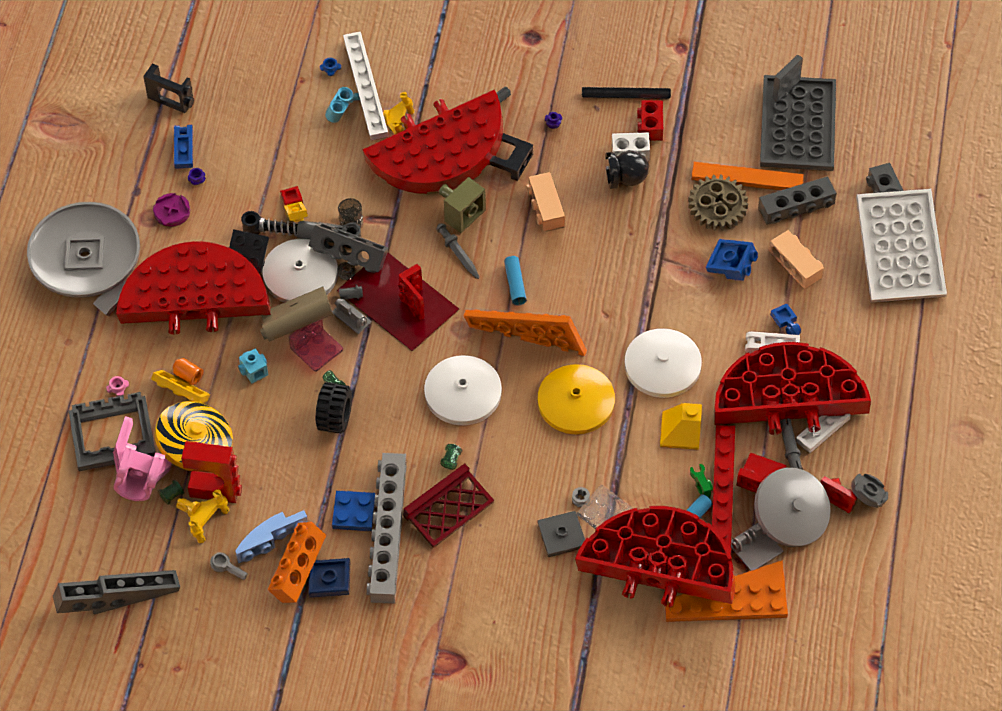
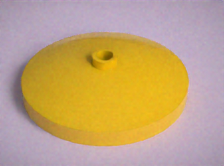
(576, 399)

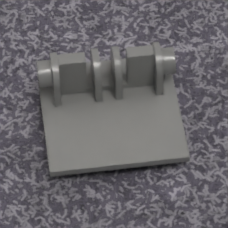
(755, 547)

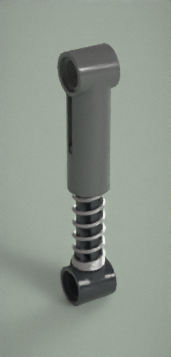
(302, 229)

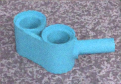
(340, 103)

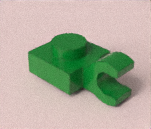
(702, 484)

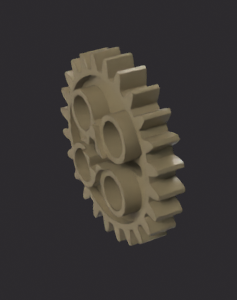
(718, 202)

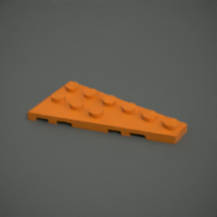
(532, 328)
(757, 596)

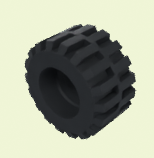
(333, 407)

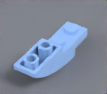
(262, 537)

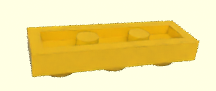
(179, 386)

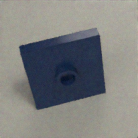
(329, 578)

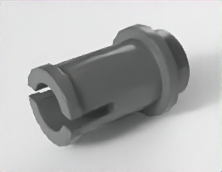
(351, 293)

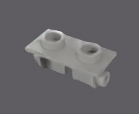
(350, 316)

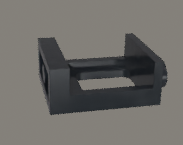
(155, 83)
(518, 159)

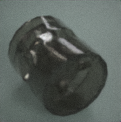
(350, 212)

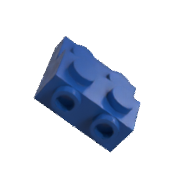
(732, 259)

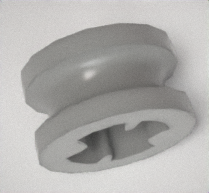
(580, 491)

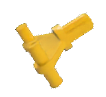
(393, 116)
(201, 512)

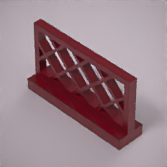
(439, 491)

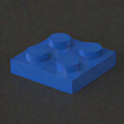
(353, 510)

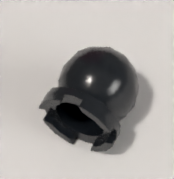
(627, 168)

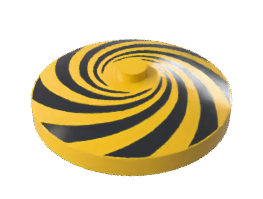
(190, 423)

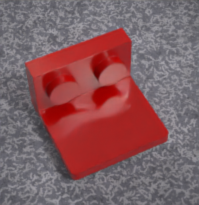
(409, 286)
(755, 471)

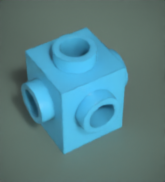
(253, 365)

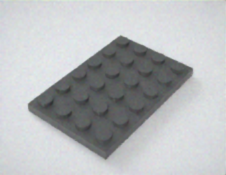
(800, 126)

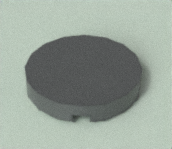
(869, 490)

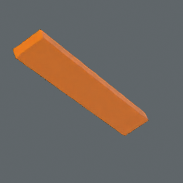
(747, 176)

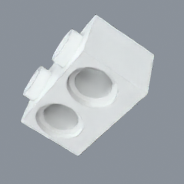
(631, 141)

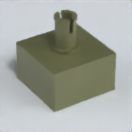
(463, 204)

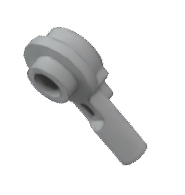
(221, 562)

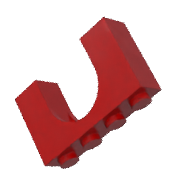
(223, 468)

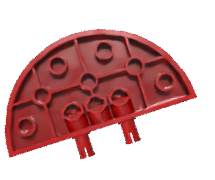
(441, 148)
(191, 284)
(789, 383)
(663, 551)

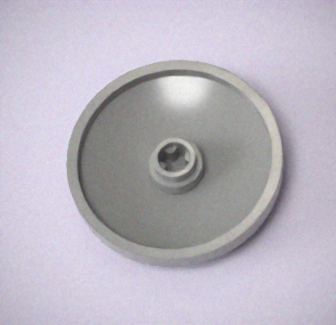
(792, 507)

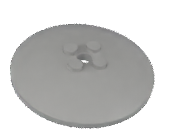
(81, 228)

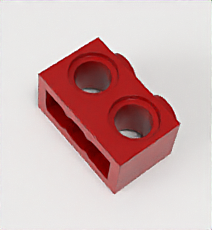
(651, 119)

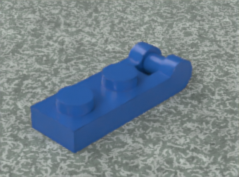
(183, 147)

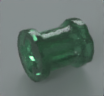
(451, 456)
(171, 492)

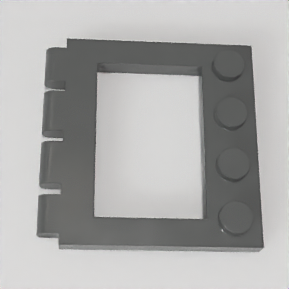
(99, 409)

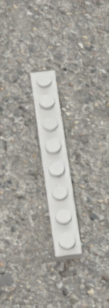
(365, 86)

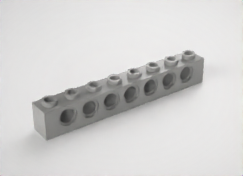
(386, 591)

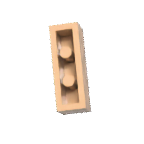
(545, 201)
(796, 259)

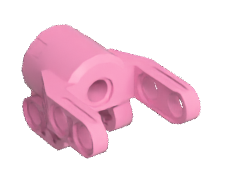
(135, 470)

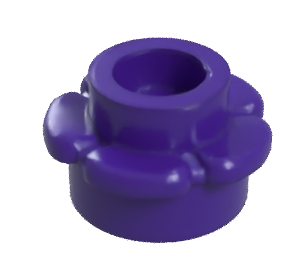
(553, 120)
(196, 172)

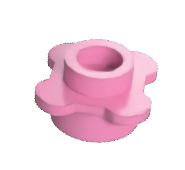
(117, 381)

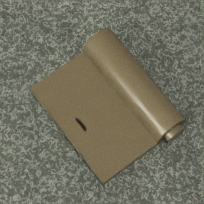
(296, 314)

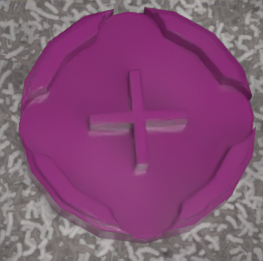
(171, 209)

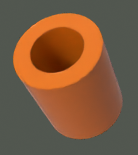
(187, 371)

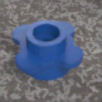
(330, 66)

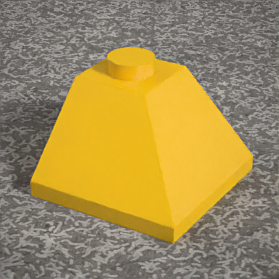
(681, 426)

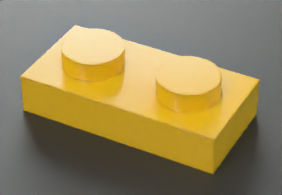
(296, 212)

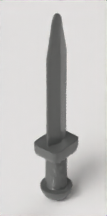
(451, 241)

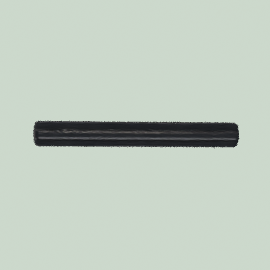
(626, 92)

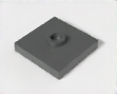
(561, 533)

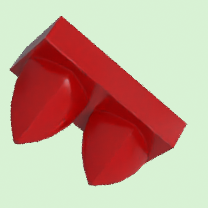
(839, 495)

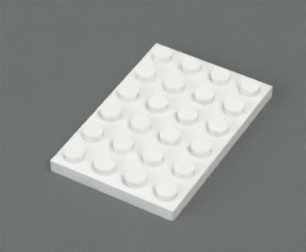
(901, 245)

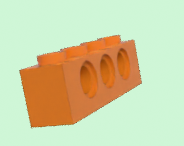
(297, 562)

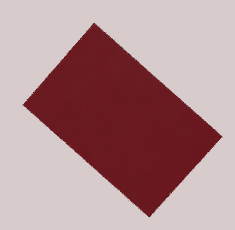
(384, 306)

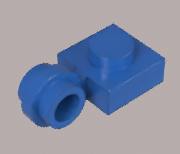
(785, 317)

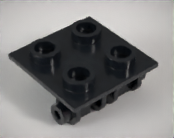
(250, 246)

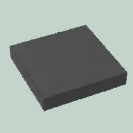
(787, 78)

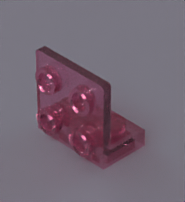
(314, 345)

